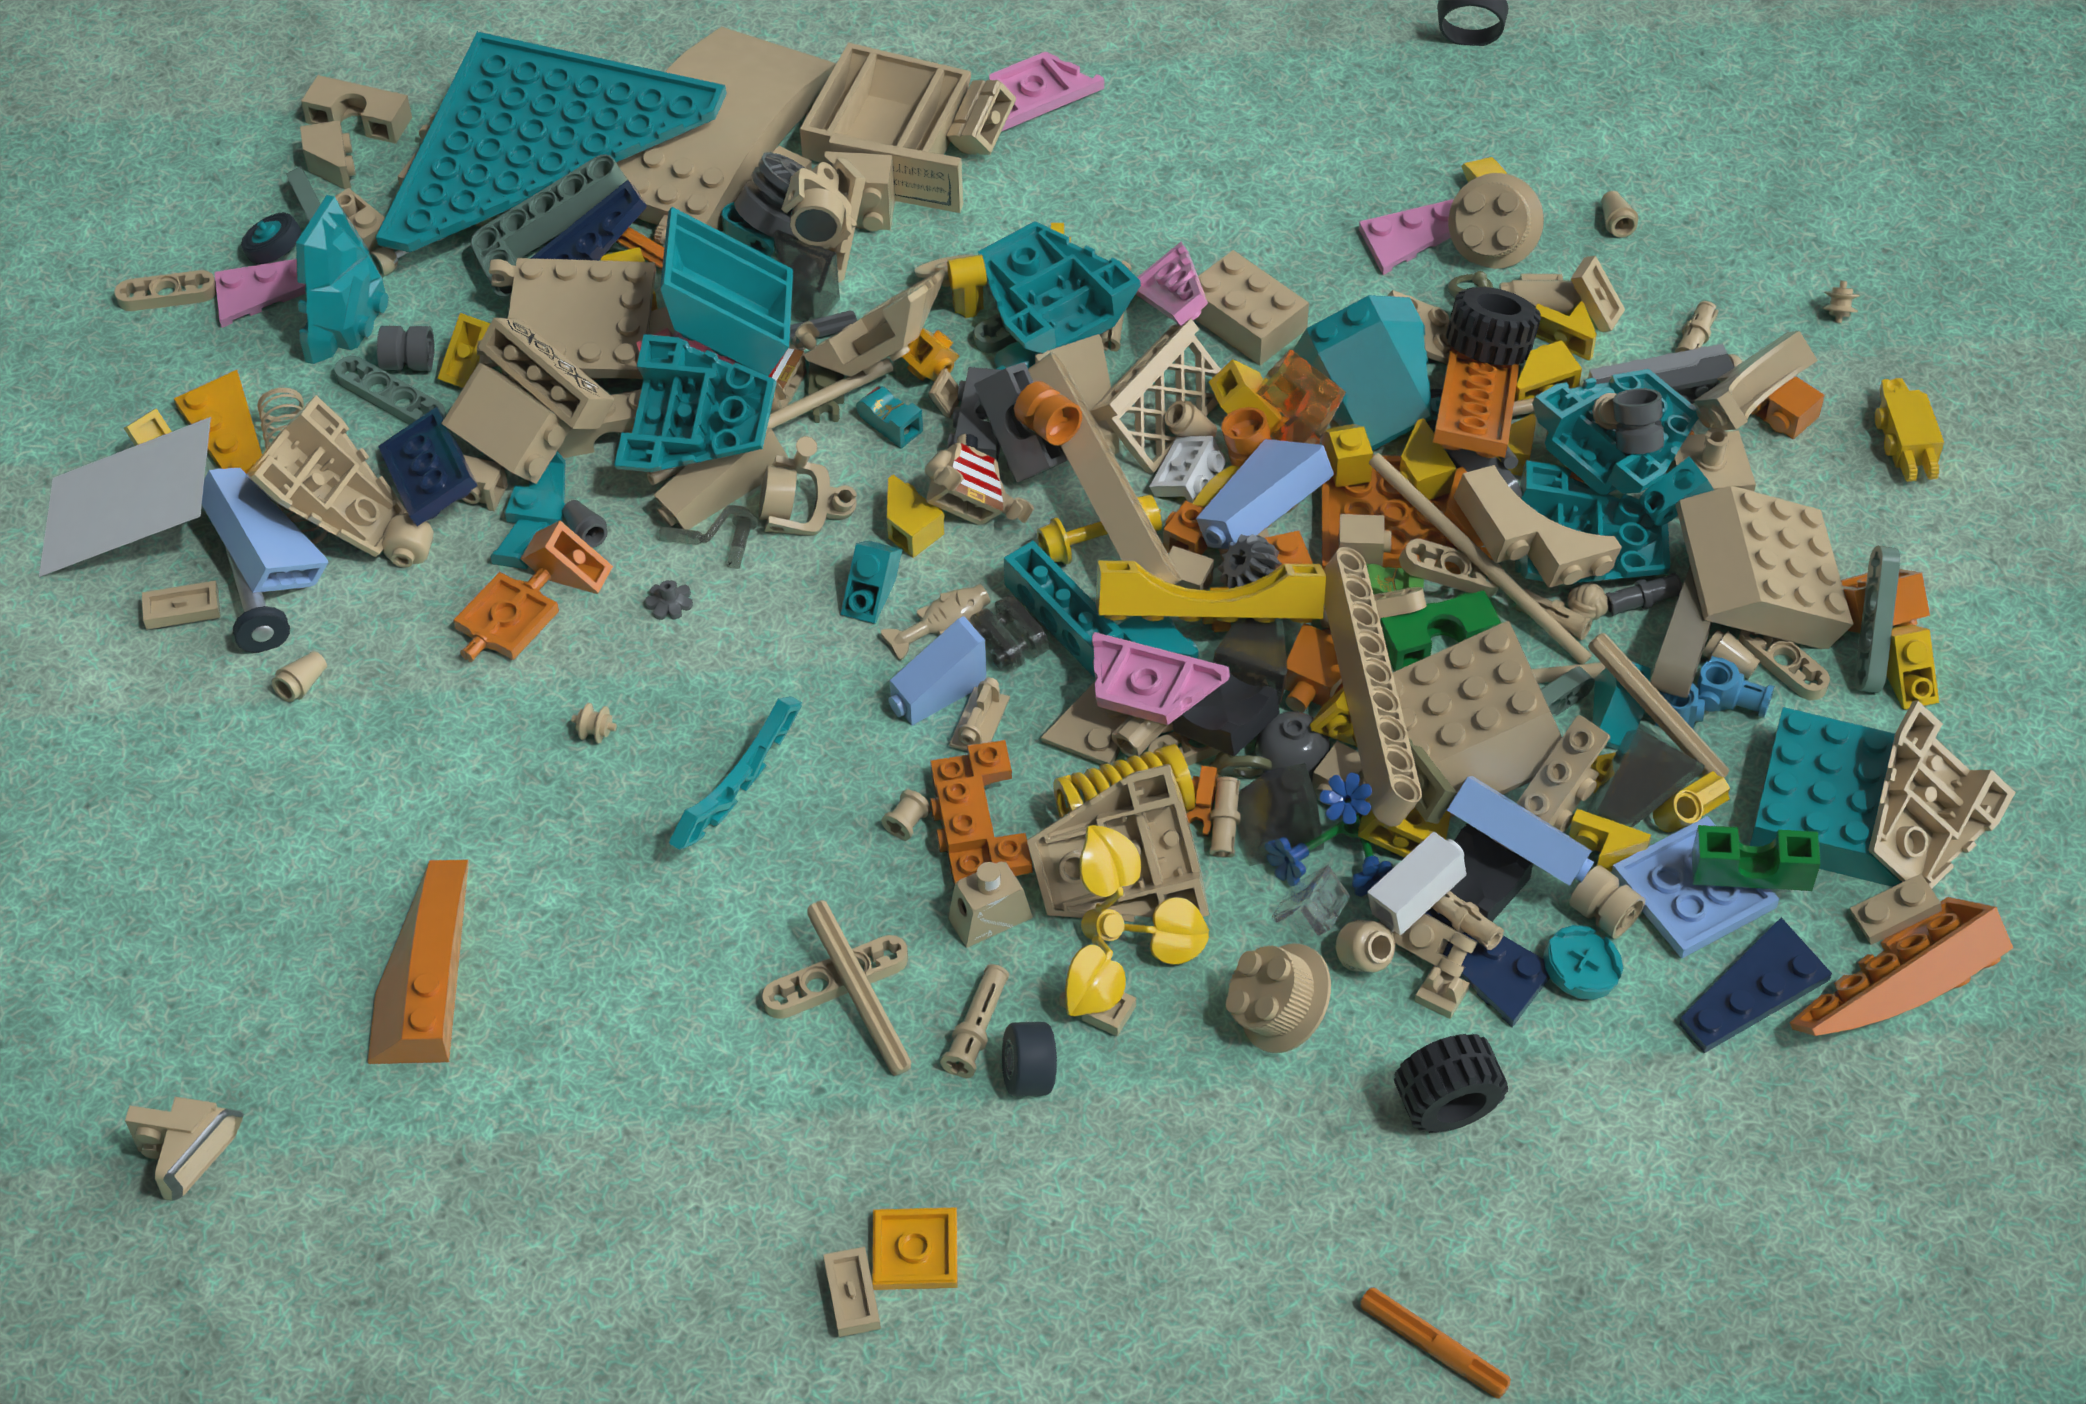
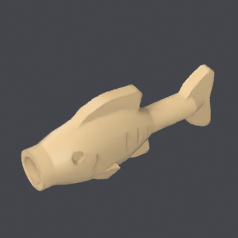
(938, 617)

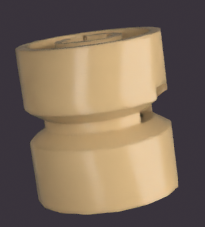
(1604, 899)

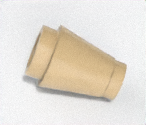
(1618, 215)
(1188, 420)
(1729, 648)
(298, 677)

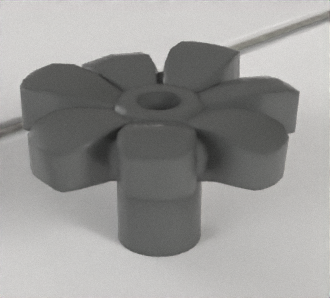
(669, 599)

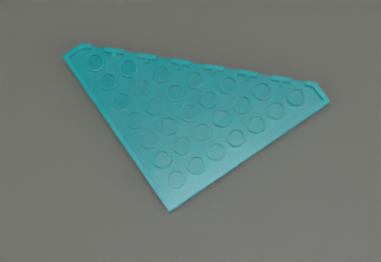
(525, 120)

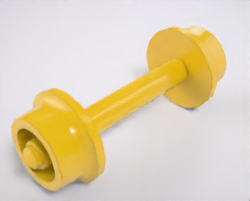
(1057, 542)

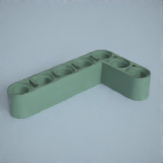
(545, 215)

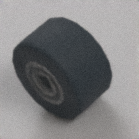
(1029, 1058)

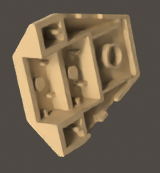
(879, 332)
(326, 479)
(1932, 803)
(1153, 817)

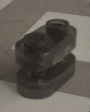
(1003, 647)

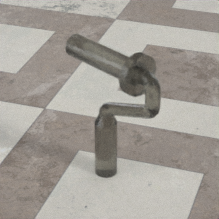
(742, 520)

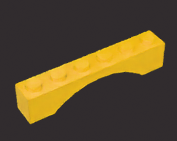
(1287, 592)

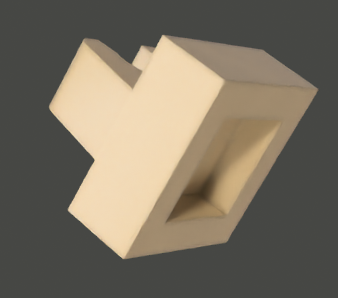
(1442, 992)

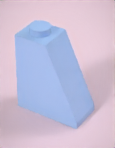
(940, 673)

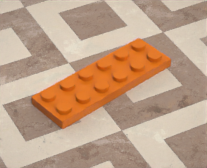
(1476, 406)

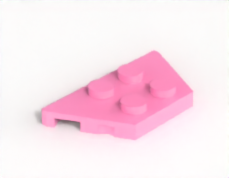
(1044, 85)
(1150, 680)

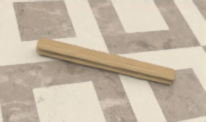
(1655, 704)
(859, 988)

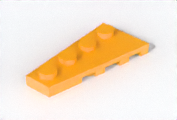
(231, 431)

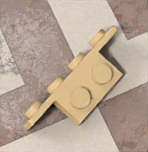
(1565, 775)

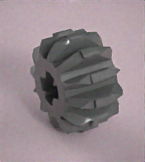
(1248, 561)

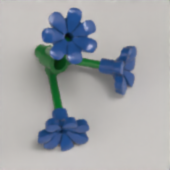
(1346, 800)

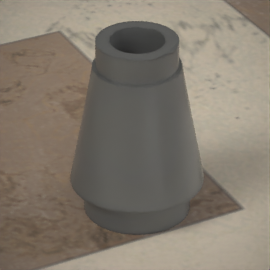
(585, 523)

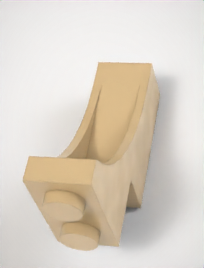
(1753, 381)
(1515, 529)

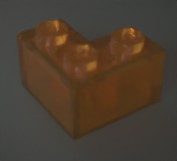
(1303, 397)

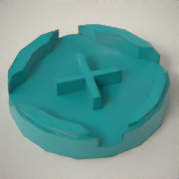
(1583, 962)

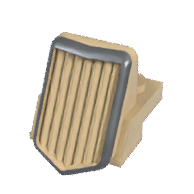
(182, 1140)

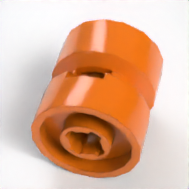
(1048, 413)
(1244, 432)

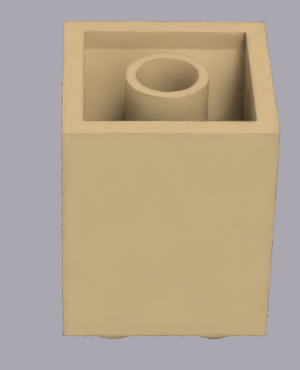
(507, 423)

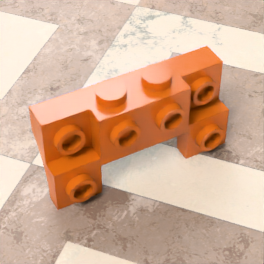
(965, 813)

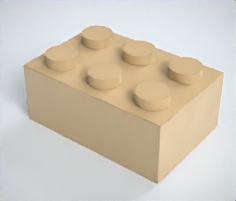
(1250, 308)

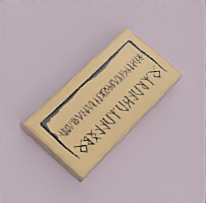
(918, 175)

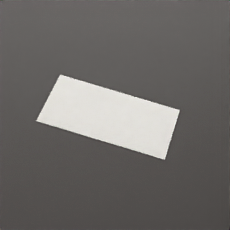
(125, 497)

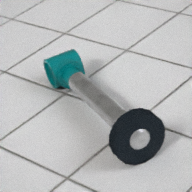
(259, 626)

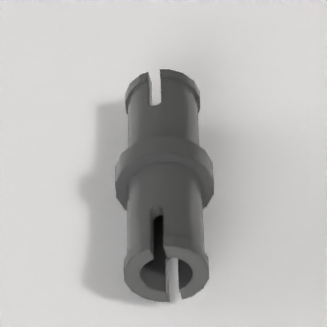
(1644, 594)

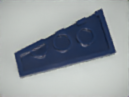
(598, 228)
(1504, 976)

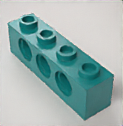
(1057, 602)

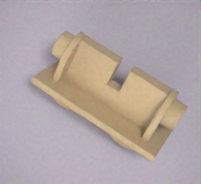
(980, 715)

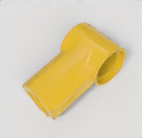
(966, 281)
(1692, 802)

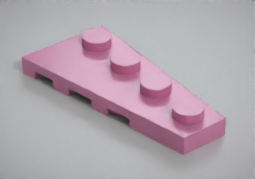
(1173, 286)

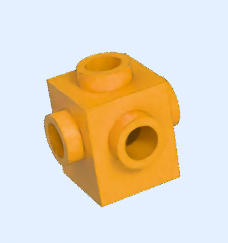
(930, 355)

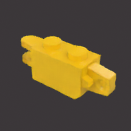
(1909, 429)

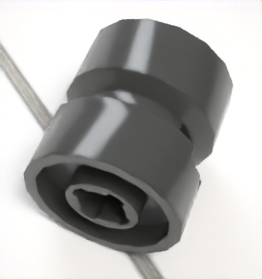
(404, 348)
(1639, 422)

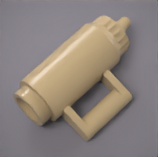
(1546, 290)

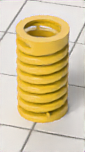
(1070, 785)

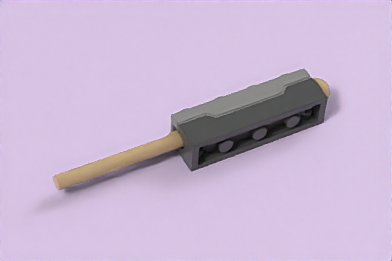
(1687, 372)

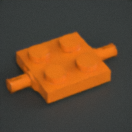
(506, 615)

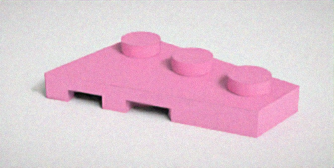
(1405, 233)
(255, 287)

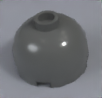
(1291, 742)

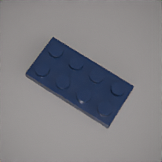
(427, 466)

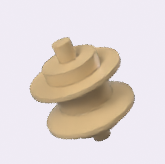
(1841, 301)
(594, 722)

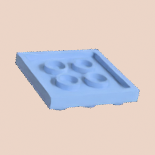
(1685, 912)

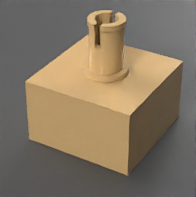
(1719, 457)

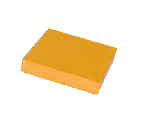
(915, 1248)

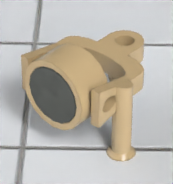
(819, 210)
(779, 493)

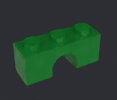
(1460, 618)
(1783, 864)

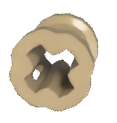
(906, 814)

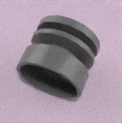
(763, 197)

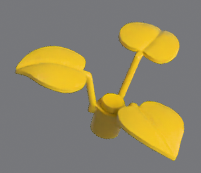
(1178, 931)

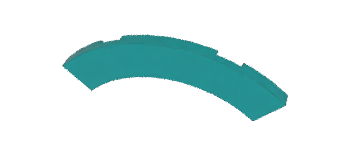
(722, 799)

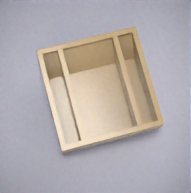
(885, 101)
(1764, 566)
(1479, 711)

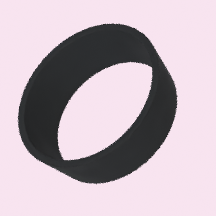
(1472, 37)

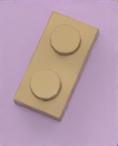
(1597, 294)
(180, 605)
(1896, 909)
(852, 1291)

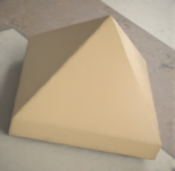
(945, 393)

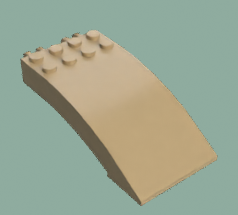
(709, 165)

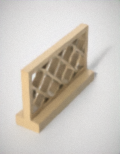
(1141, 376)

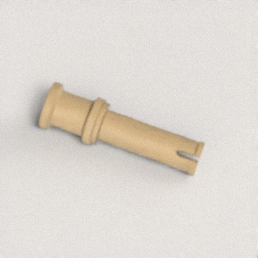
(970, 1035)

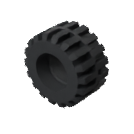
(1493, 326)
(1450, 1083)

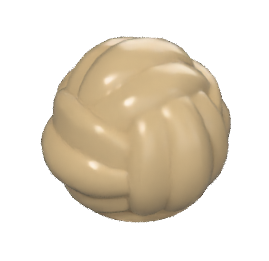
(1588, 600)

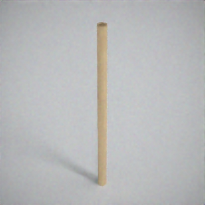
(799, 407)
(1480, 559)

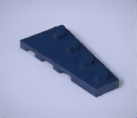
(1757, 985)

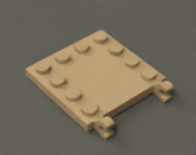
(582, 309)

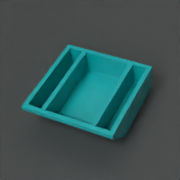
(726, 293)
(1829, 782)

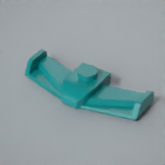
(532, 511)

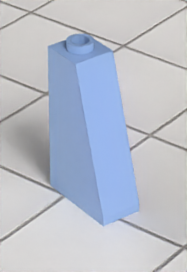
(1263, 490)
(259, 535)
(1521, 831)

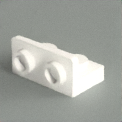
(1188, 467)

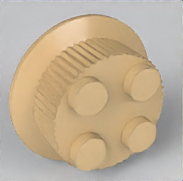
(1496, 220)
(1279, 995)

